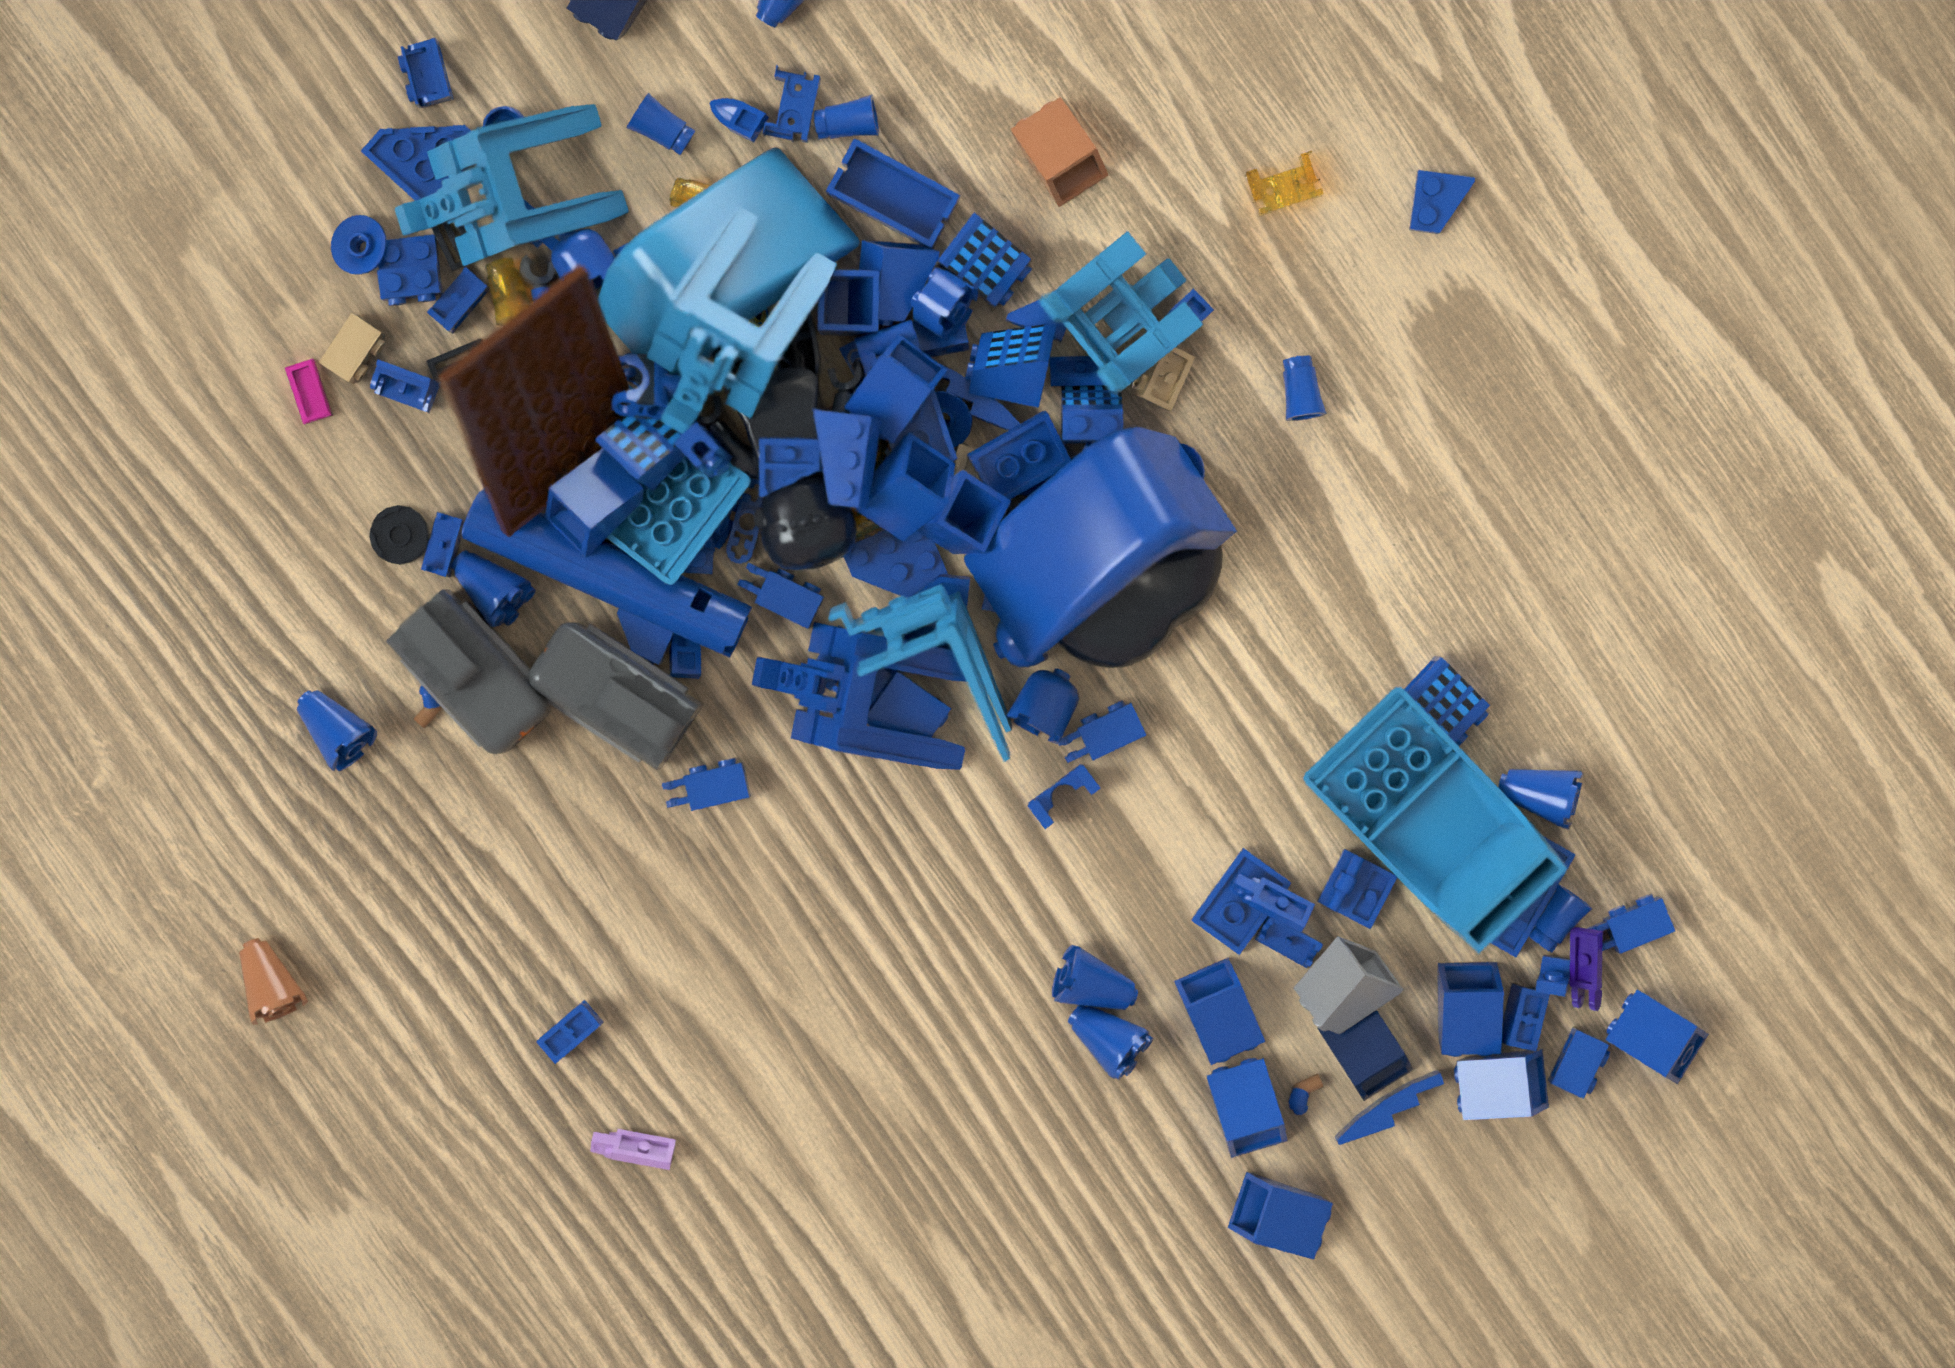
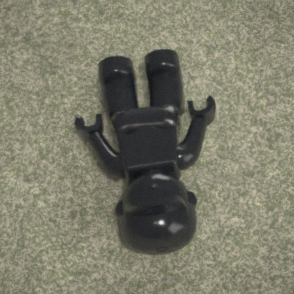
(796, 520)

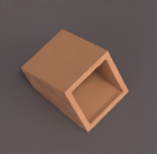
(1059, 151)

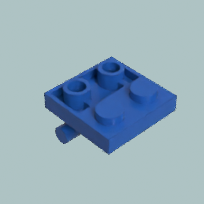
(1357, 888)

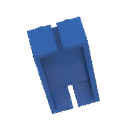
(893, 194)

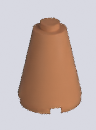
(267, 983)

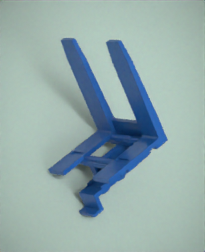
(848, 727)

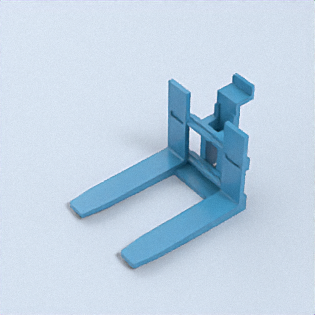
(512, 223)
(1124, 310)
(759, 347)
(952, 626)

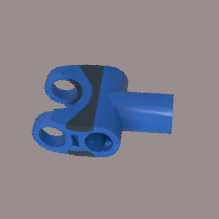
(653, 389)

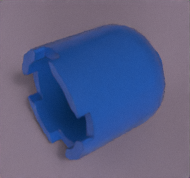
(582, 248)
(1045, 704)

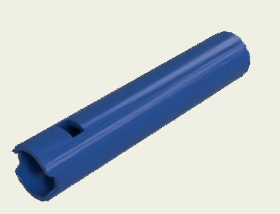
(614, 578)

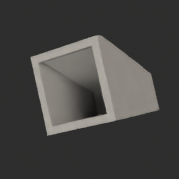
(1346, 986)

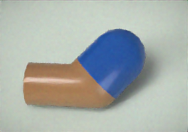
(430, 709)
(1300, 1093)

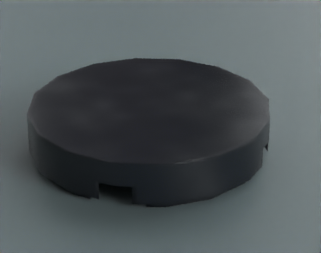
(399, 535)

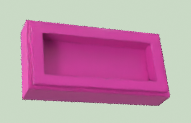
(308, 391)

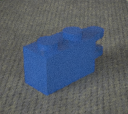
(785, 596)
(1106, 732)
(711, 786)
(1636, 924)

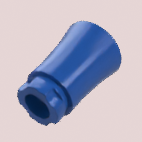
(847, 119)
(660, 125)
(1301, 389)
(1559, 918)

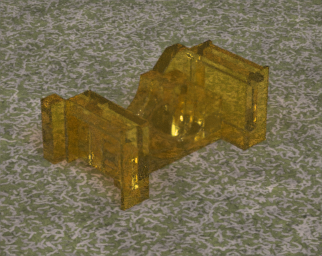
(1285, 186)

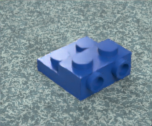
(410, 270)

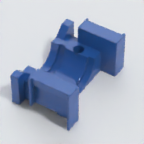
(795, 106)
(1043, 802)

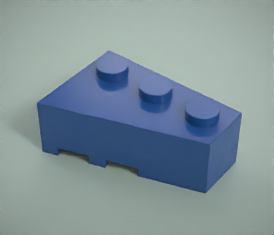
(847, 456)

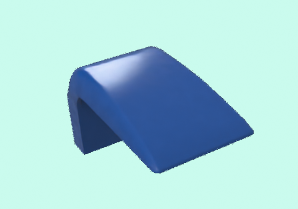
(1094, 534)

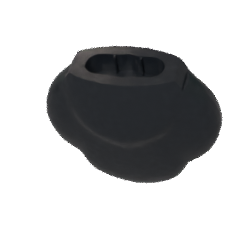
(1147, 609)

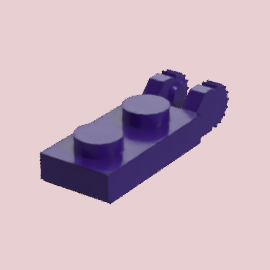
(1586, 966)

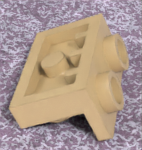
(1164, 379)

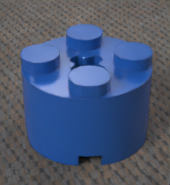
(943, 303)

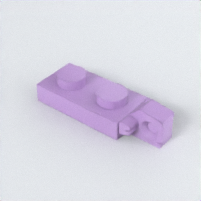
(635, 1148)

